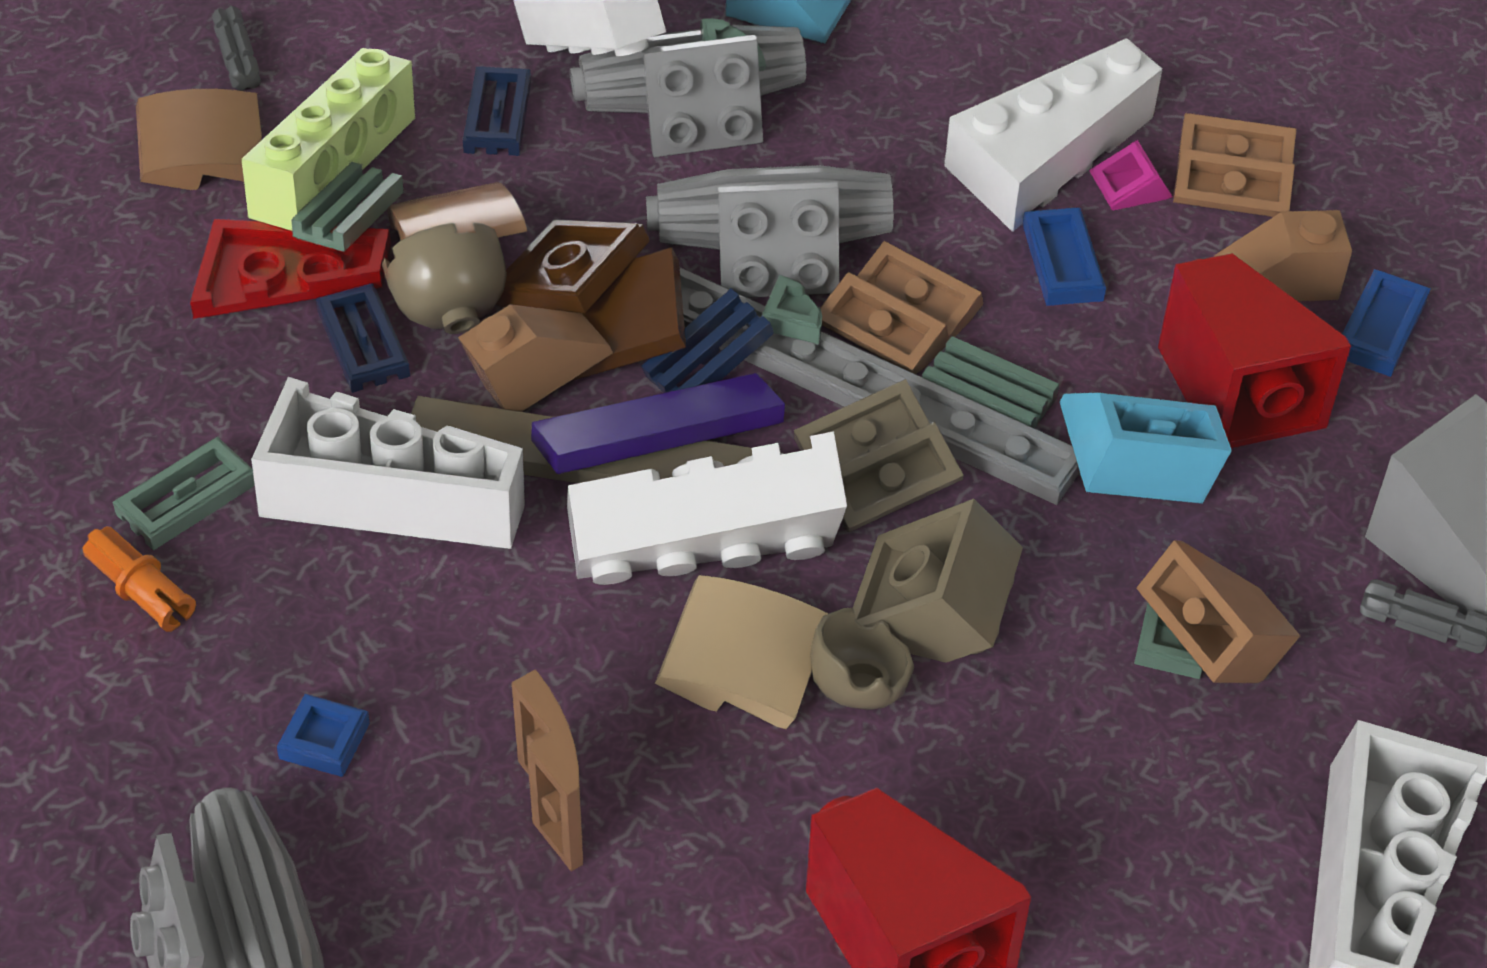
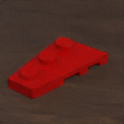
(265, 266)

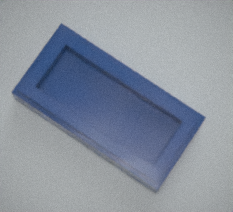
(1063, 256)
(1384, 321)

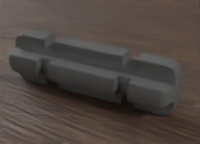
(236, 48)
(1425, 616)

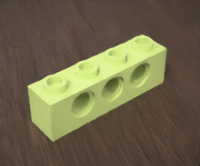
(338, 124)

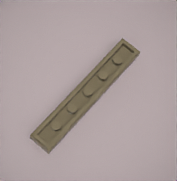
(516, 428)

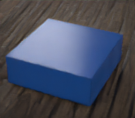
(323, 735)

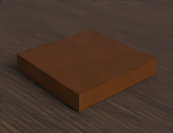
(572, 264)
(640, 312)

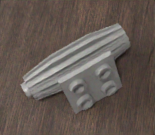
(692, 88)
(774, 221)
(242, 897)

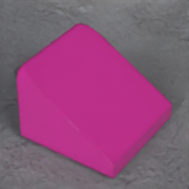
(1129, 179)

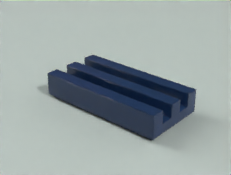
(494, 137)
(703, 341)
(373, 369)

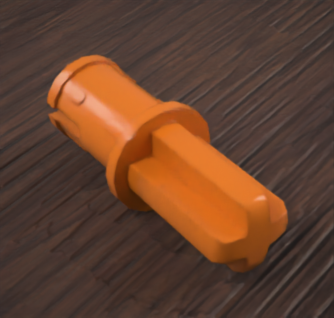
(138, 577)

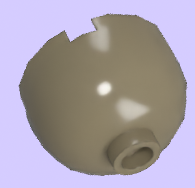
(447, 276)

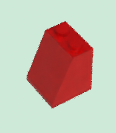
(1250, 351)
(908, 891)

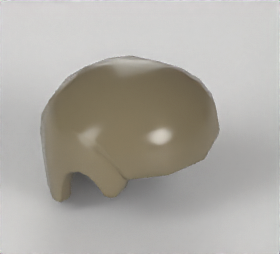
(859, 663)

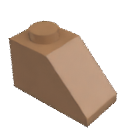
(1299, 253)
(531, 352)
(1217, 615)

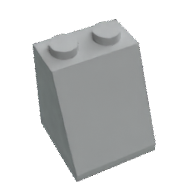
(1436, 507)

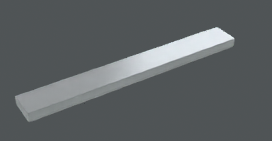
(850, 374)

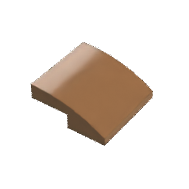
(195, 135)
(1235, 165)
(483, 204)
(900, 308)
(551, 762)

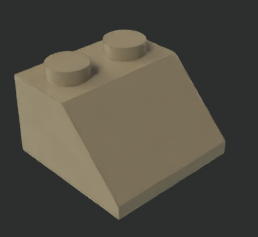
(941, 582)

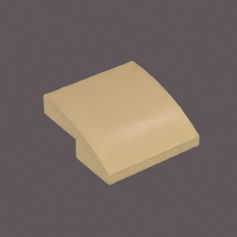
(742, 649)

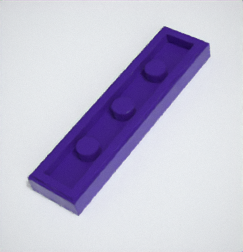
(656, 423)

